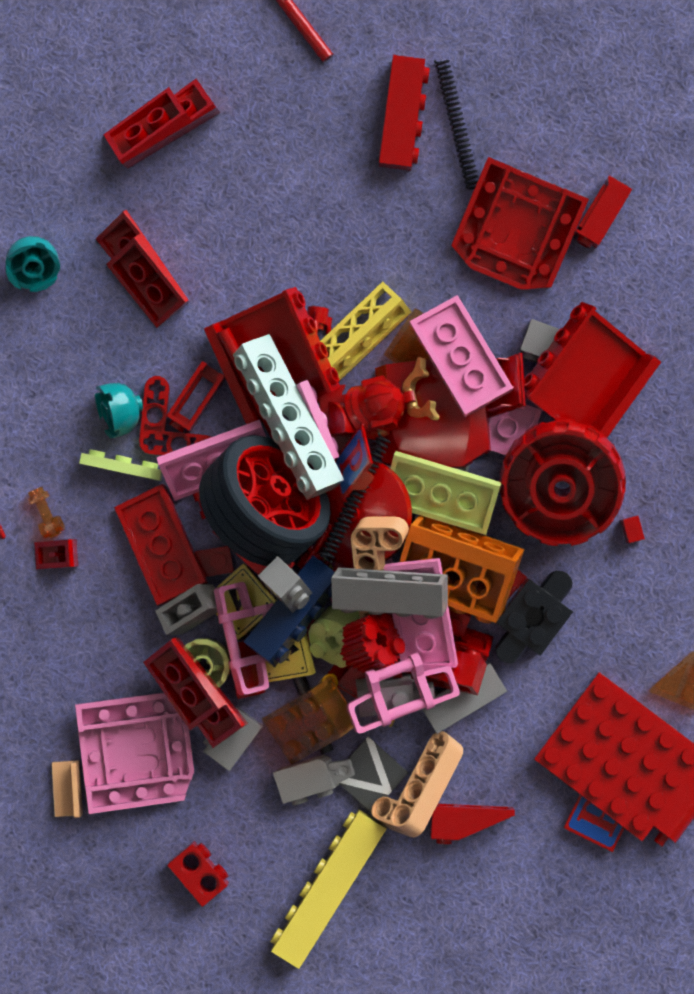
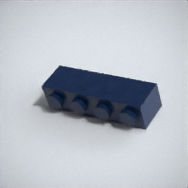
(281, 627)

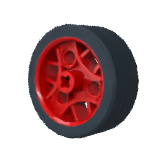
(257, 504)

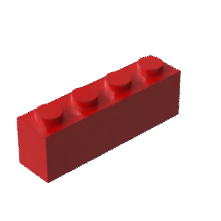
(402, 112)

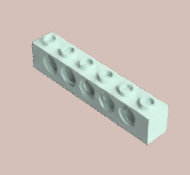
(290, 403)

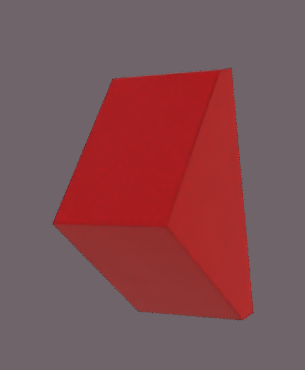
(56, 554)

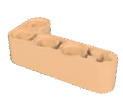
(379, 542)
(423, 788)

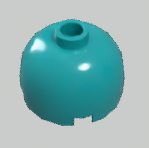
(32, 263)
(118, 407)

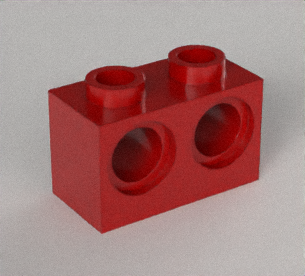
(193, 877)

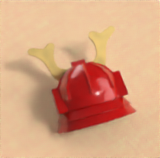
(381, 403)

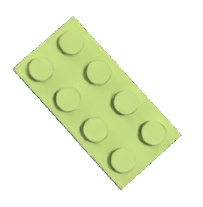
(447, 492)

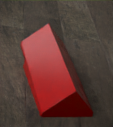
(160, 123)
(141, 270)
(194, 692)

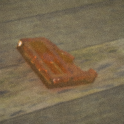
(678, 683)

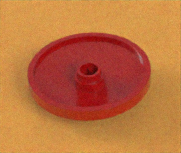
(384, 498)

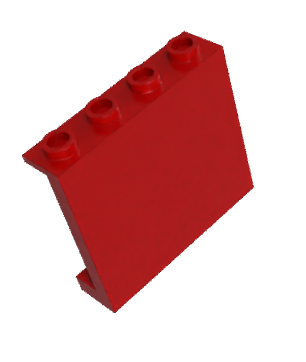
(294, 337)
(589, 372)

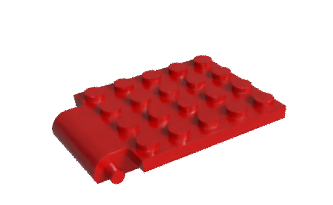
(624, 762)

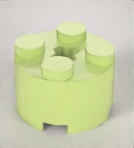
(327, 633)
(216, 656)

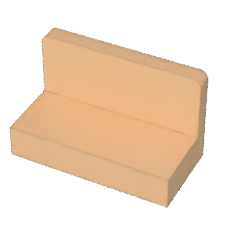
(67, 788)

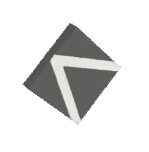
(374, 773)

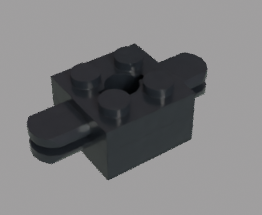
(534, 616)

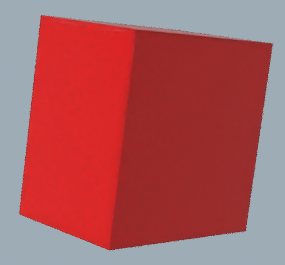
(632, 529)

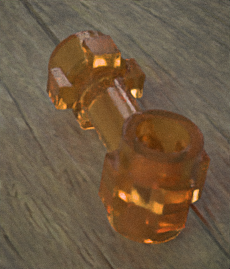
(51, 525)

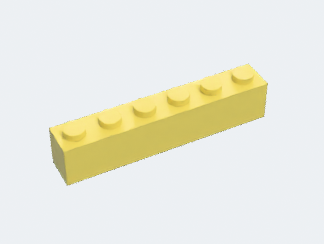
(328, 888)

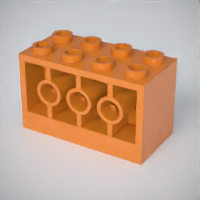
(476, 565)

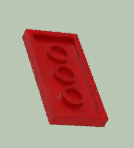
(160, 544)

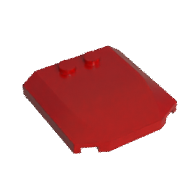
(517, 226)
(446, 441)

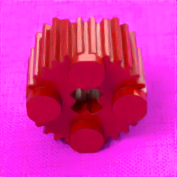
(371, 643)

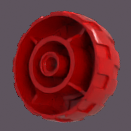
(568, 454)

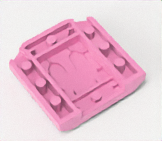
(133, 752)

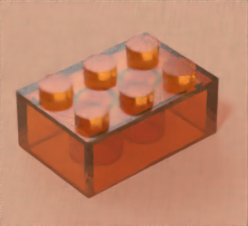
(309, 720)

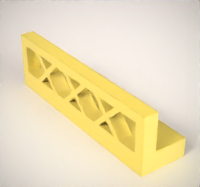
(364, 336)

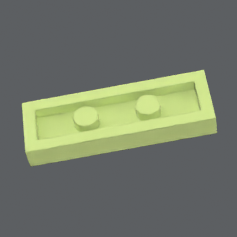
(121, 464)

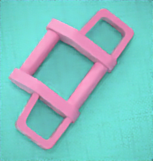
(231, 639)
(425, 701)

